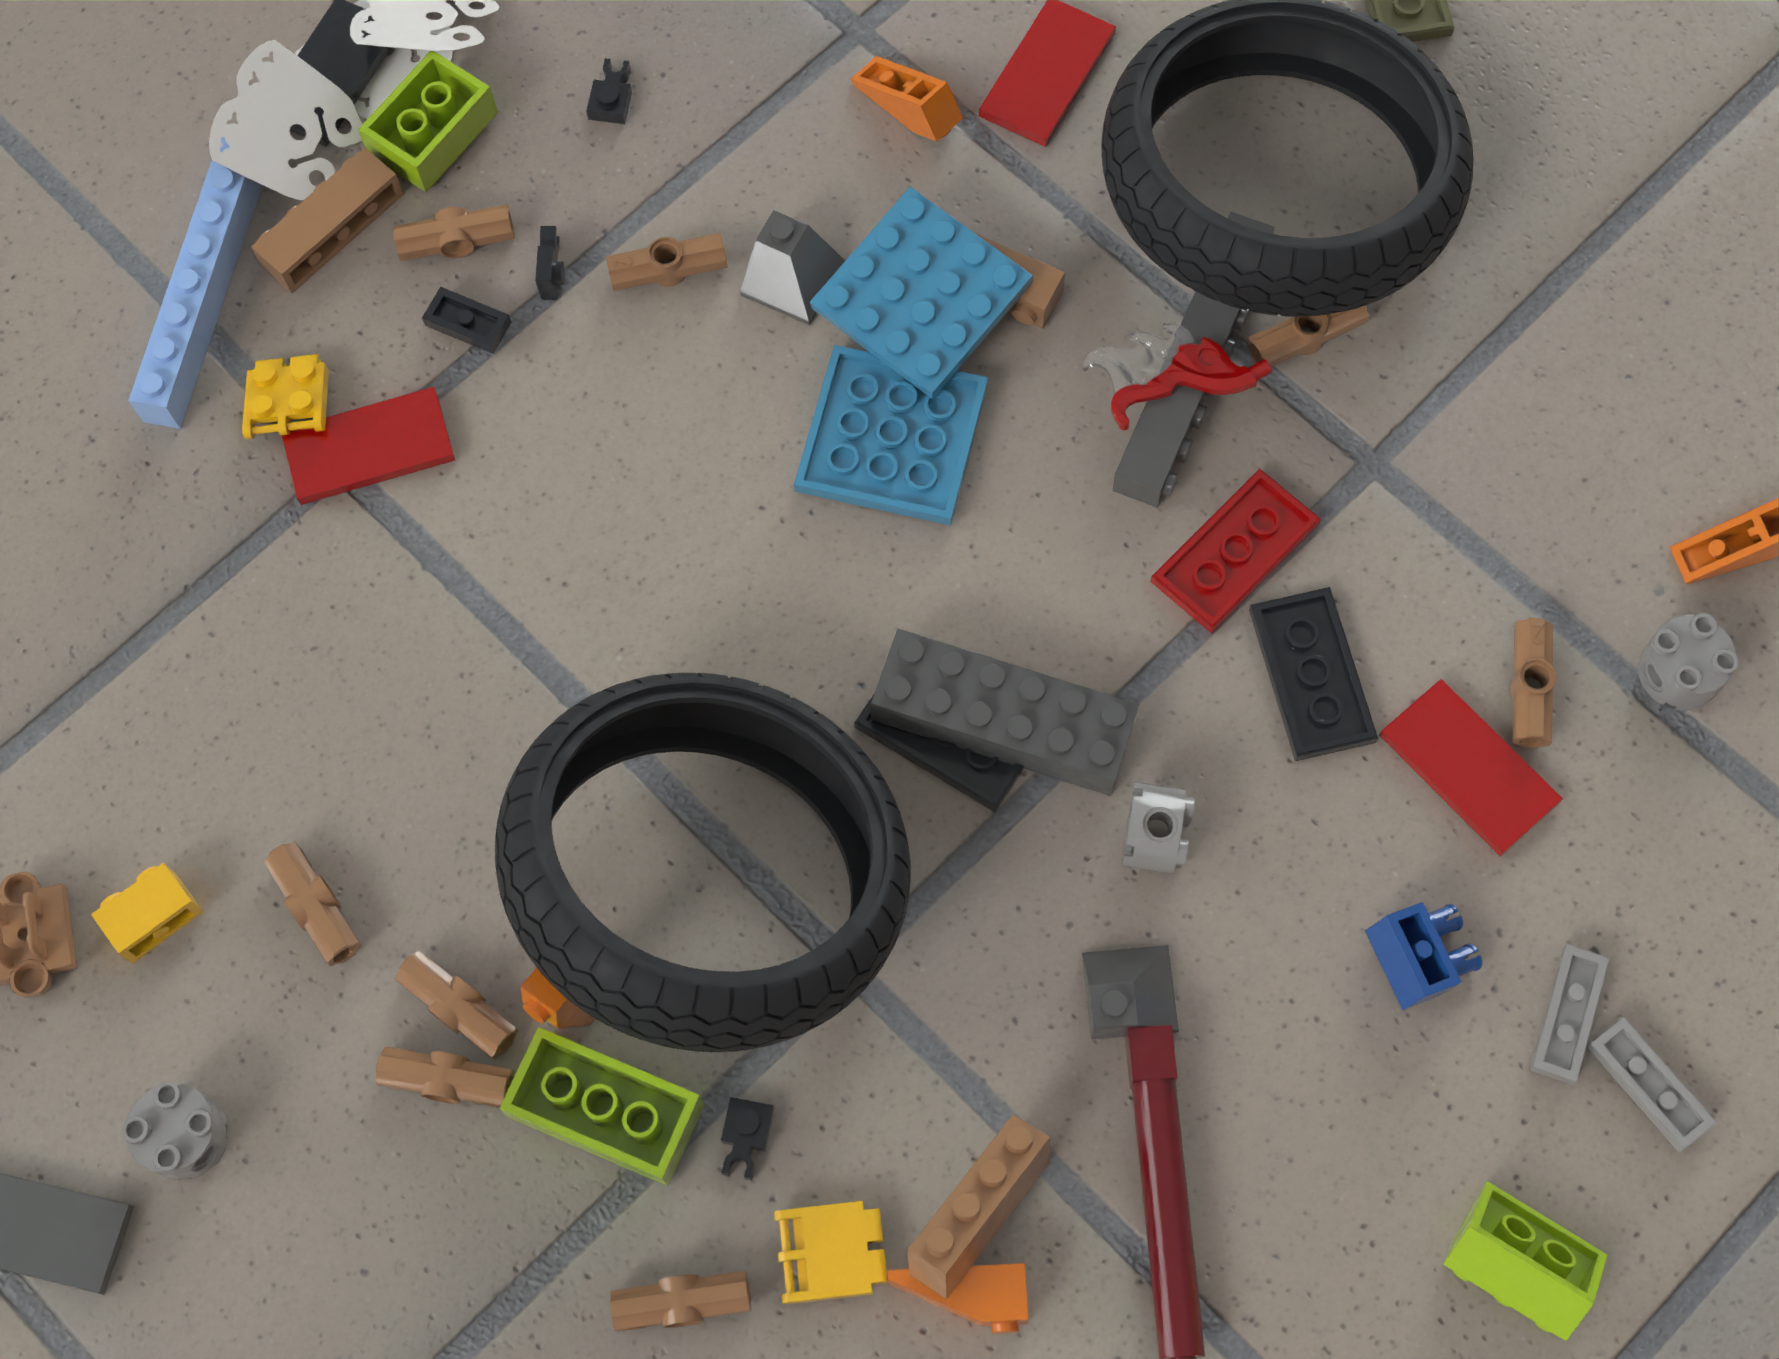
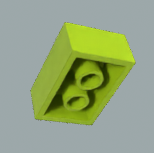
(428, 120)

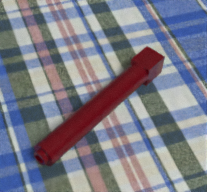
(1164, 1191)

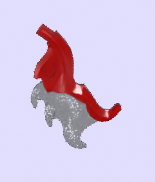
(1163, 364)

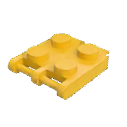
(285, 394)
(831, 1251)

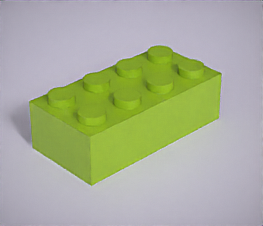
(602, 1106)

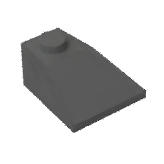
(789, 267)
(1128, 990)

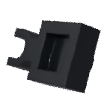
(612, 97)
(548, 269)
(746, 1129)

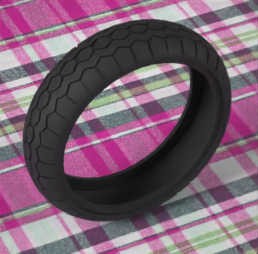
(1316, 45)
(668, 1000)

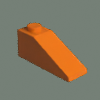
(910, 96)
(1730, 545)
(546, 1003)
(984, 1296)

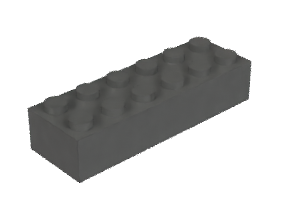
(1003, 711)

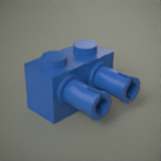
(1415, 956)

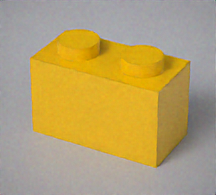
(146, 912)

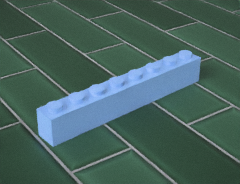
(194, 296)

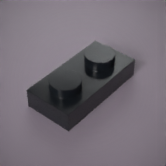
(466, 320)

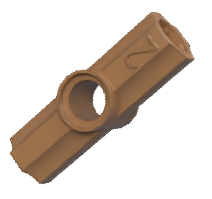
(453, 232)
(645, 266)
(1289, 340)
(1533, 706)
(312, 903)
(456, 1004)
(443, 1077)
(680, 1301)

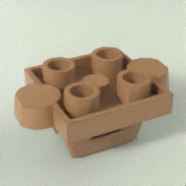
(34, 934)

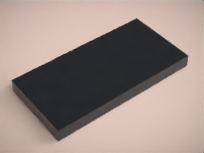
(340, 58)
(1313, 674)
(973, 774)

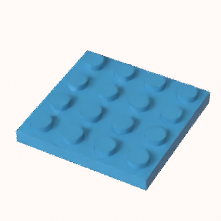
(921, 292)
(887, 441)

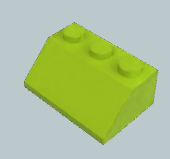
(1526, 1261)

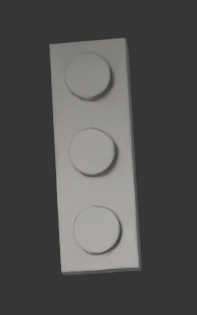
(1569, 1014)
(1651, 1084)

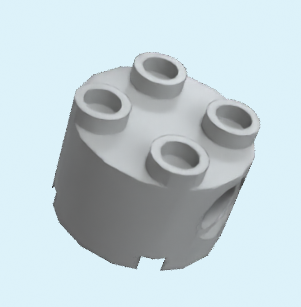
(1687, 662)
(1160, 804)
(176, 1131)

